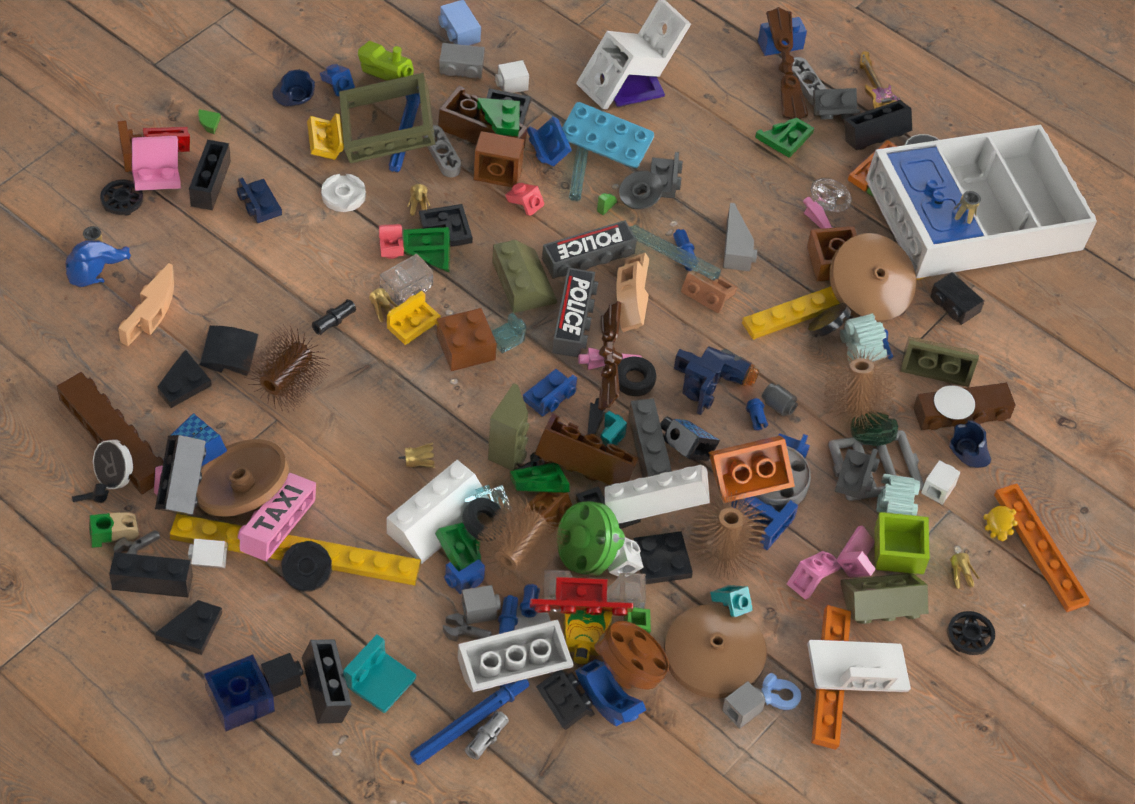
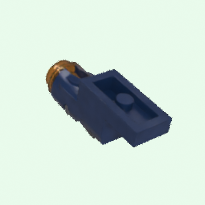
(723, 363)

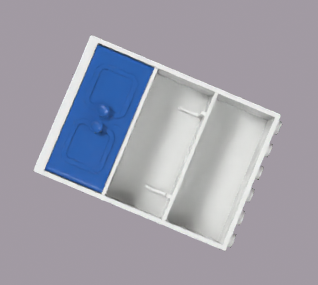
(1024, 210)

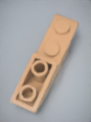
(631, 291)
(155, 303)

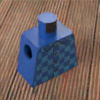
(198, 429)

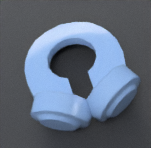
(770, 683)

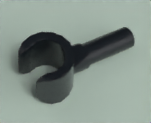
(534, 461)
(98, 495)

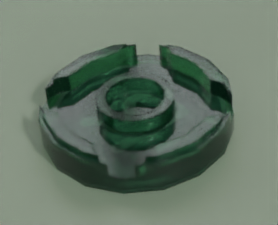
(879, 434)

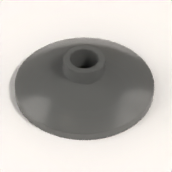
(639, 183)

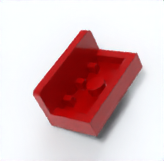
(181, 133)

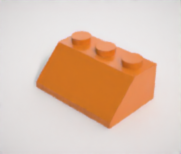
(752, 468)

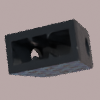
(688, 438)

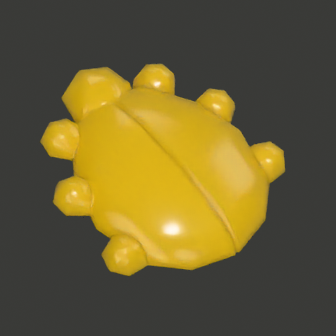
(1000, 522)

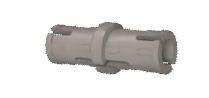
(486, 735)

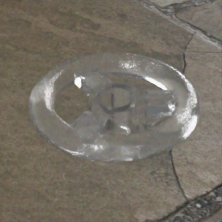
(829, 196)

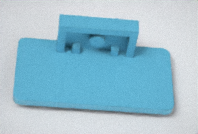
(607, 135)

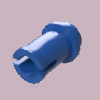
(756, 411)
(530, 592)

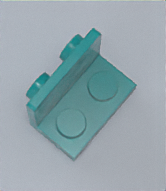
(377, 675)

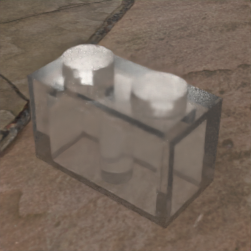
(407, 279)

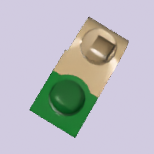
(112, 527)

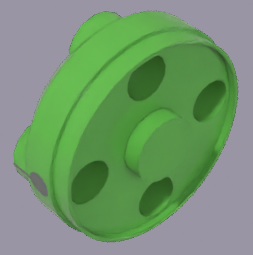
(591, 538)

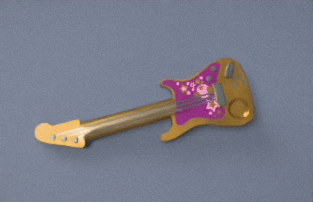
(879, 95)

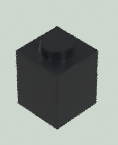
(282, 674)

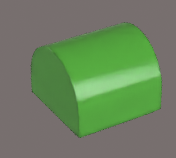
(639, 617)

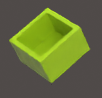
(901, 543)

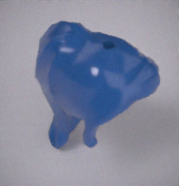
(88, 261)

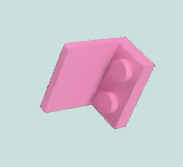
(155, 163)

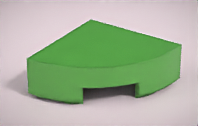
(209, 120)
(605, 203)

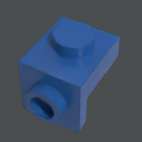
(339, 78)
(466, 578)

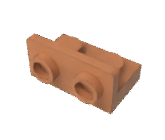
(707, 291)

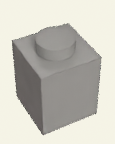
(480, 604)
(744, 704)

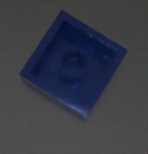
(239, 692)

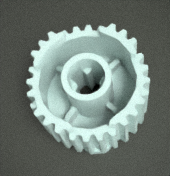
(864, 332)
(898, 495)

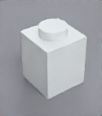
(512, 77)
(940, 482)
(208, 553)

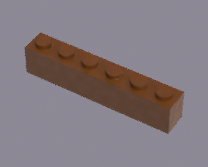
(106, 423)

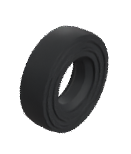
(641, 365)
(471, 521)

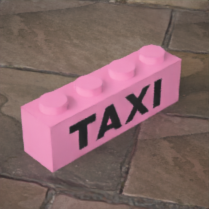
(277, 517)

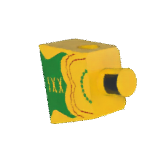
(583, 632)

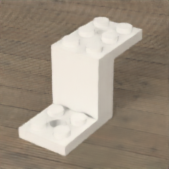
(633, 53)

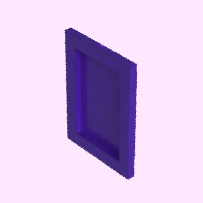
(638, 89)

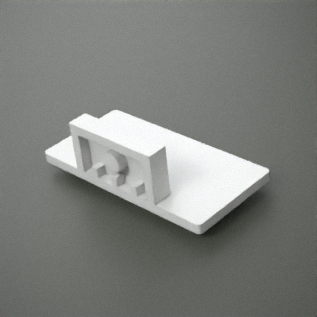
(858, 666)

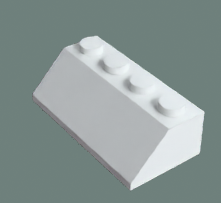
(658, 494)
(431, 508)
(514, 656)

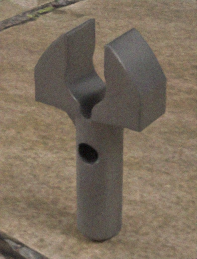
(133, 547)
(462, 628)

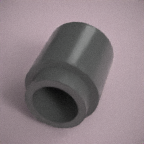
(780, 399)

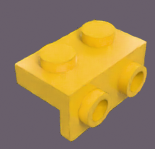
(325, 136)
(411, 318)

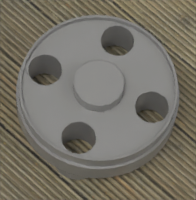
(801, 481)

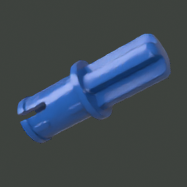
(682, 241)
(508, 617)

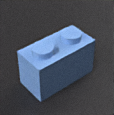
(460, 23)

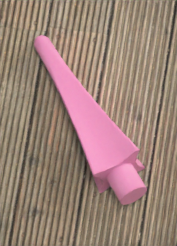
(816, 213)
(594, 360)

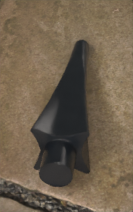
(595, 417)

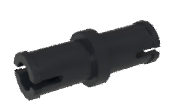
(333, 317)

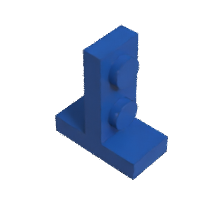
(775, 522)

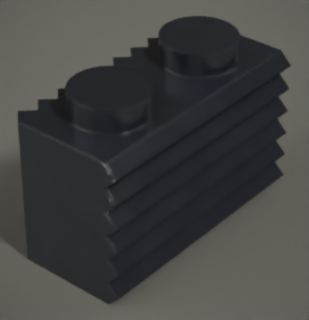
(956, 298)

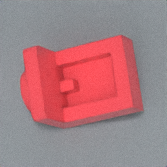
(526, 195)
(391, 241)

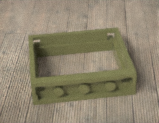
(394, 141)

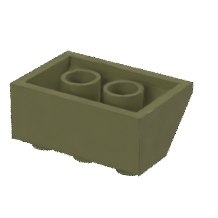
(522, 276)
(939, 361)
(509, 430)
(885, 597)

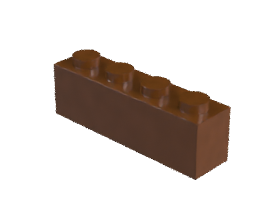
(991, 404)

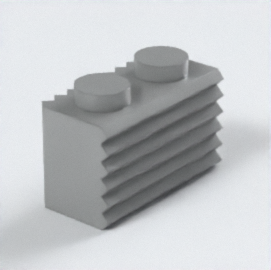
(461, 60)

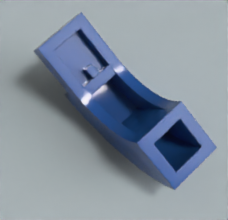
(607, 695)

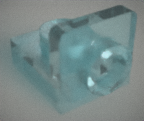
(510, 334)

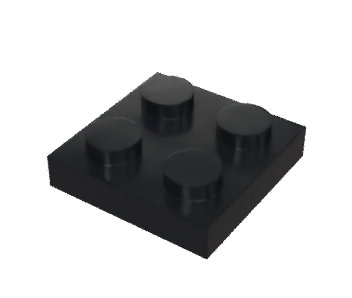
(664, 557)

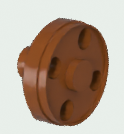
(632, 656)

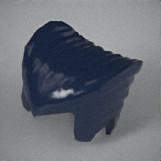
(294, 88)
(970, 445)

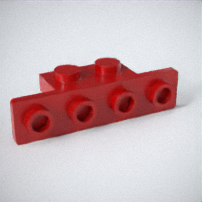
(581, 594)

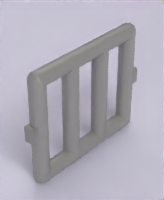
(910, 459)

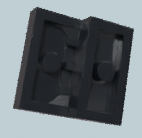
(228, 349)

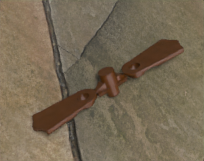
(791, 95)
(610, 382)

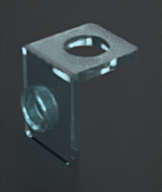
(494, 494)

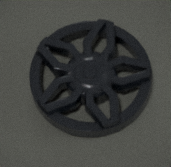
(121, 197)
(971, 633)

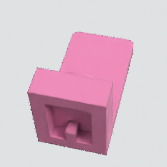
(854, 555)
(811, 571)

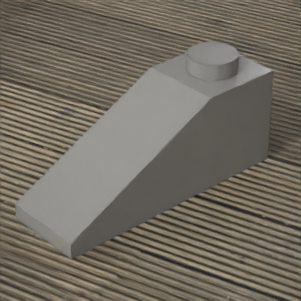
(738, 242)

